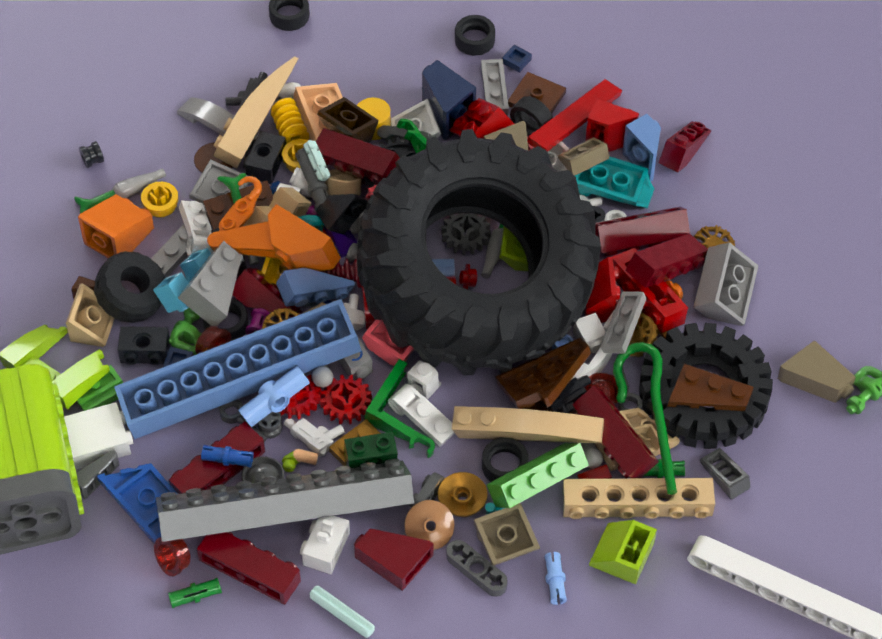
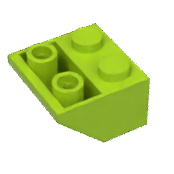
(624, 549)

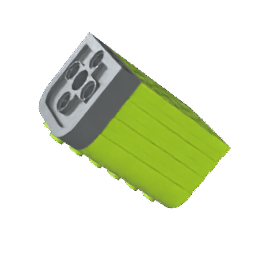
(36, 462)

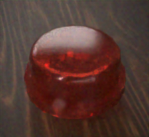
(212, 338)
(172, 556)

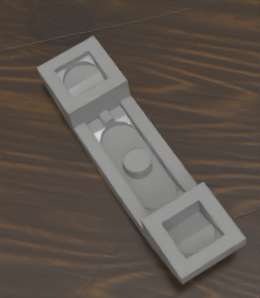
(207, 114)

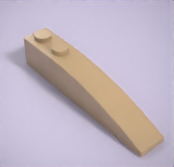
(250, 116)
(525, 425)

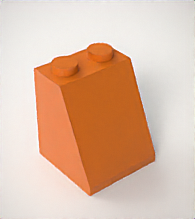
(115, 226)

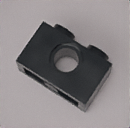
(265, 156)
(133, 338)

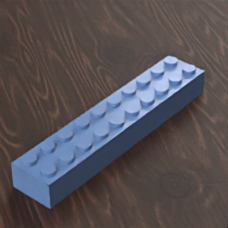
(236, 368)

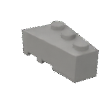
(213, 285)

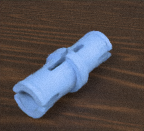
(555, 578)

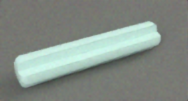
(342, 611)

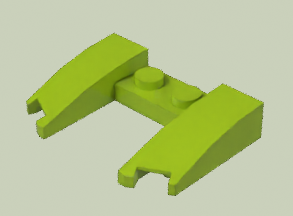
(72, 382)

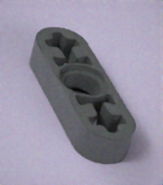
(474, 557)

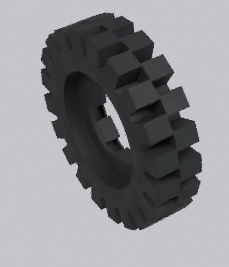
(713, 349)

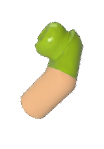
(297, 456)

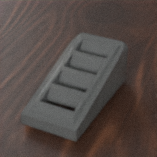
(88, 475)
(735, 484)

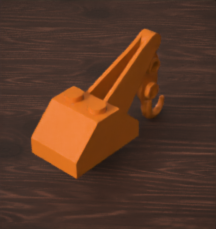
(280, 237)

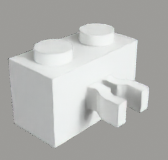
(325, 543)

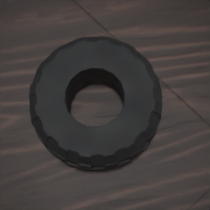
(116, 299)

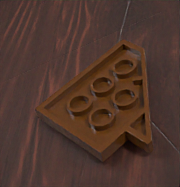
(544, 376)

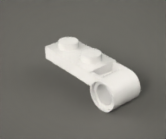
(196, 225)
(422, 413)

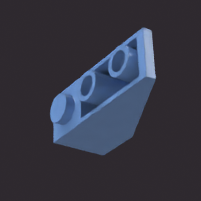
(309, 286)

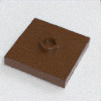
(538, 88)

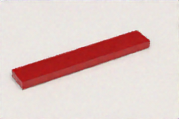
(573, 116)

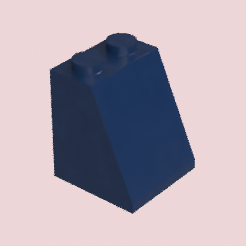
(447, 94)

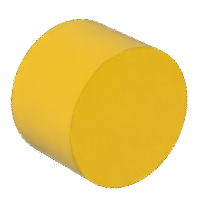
(379, 109)

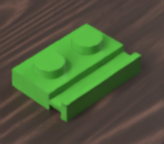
(102, 392)

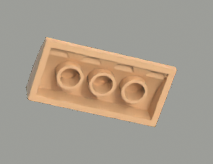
(311, 100)

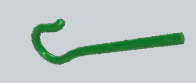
(656, 403)

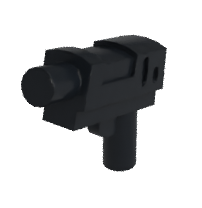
(243, 95)
(570, 395)

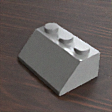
(726, 285)

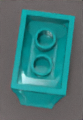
(617, 181)

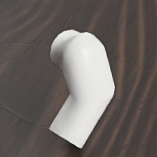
(288, 90)

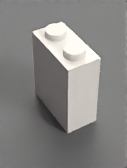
(97, 433)

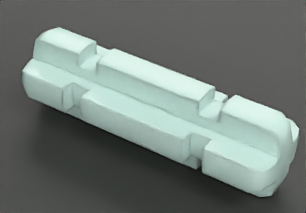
(317, 160)

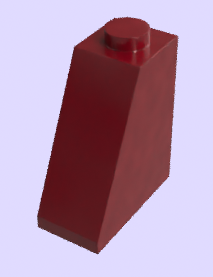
(393, 555)

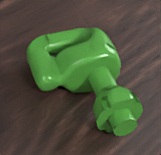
(185, 332)
(869, 388)

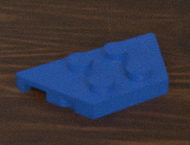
(136, 493)

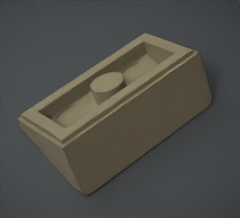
(584, 156)

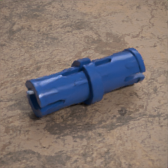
(227, 456)

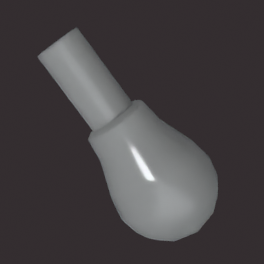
(322, 376)
(592, 455)

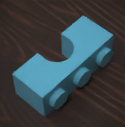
(172, 286)

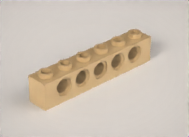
(626, 490)

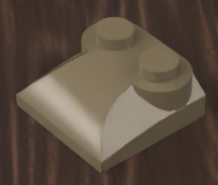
(506, 534)

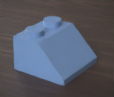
(642, 143)

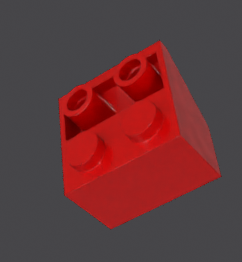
(482, 118)
(608, 123)
(605, 291)

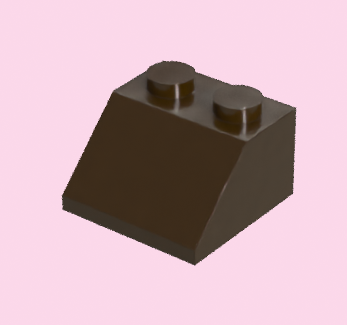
(349, 120)

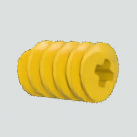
(288, 120)

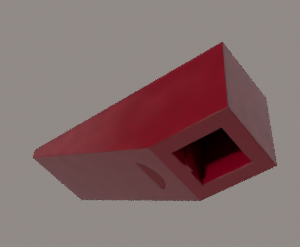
(683, 146)
(258, 293)

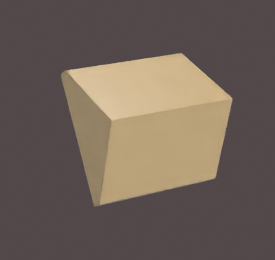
(88, 320)

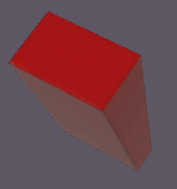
(597, 473)

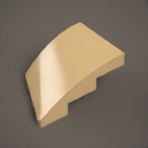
(645, 428)

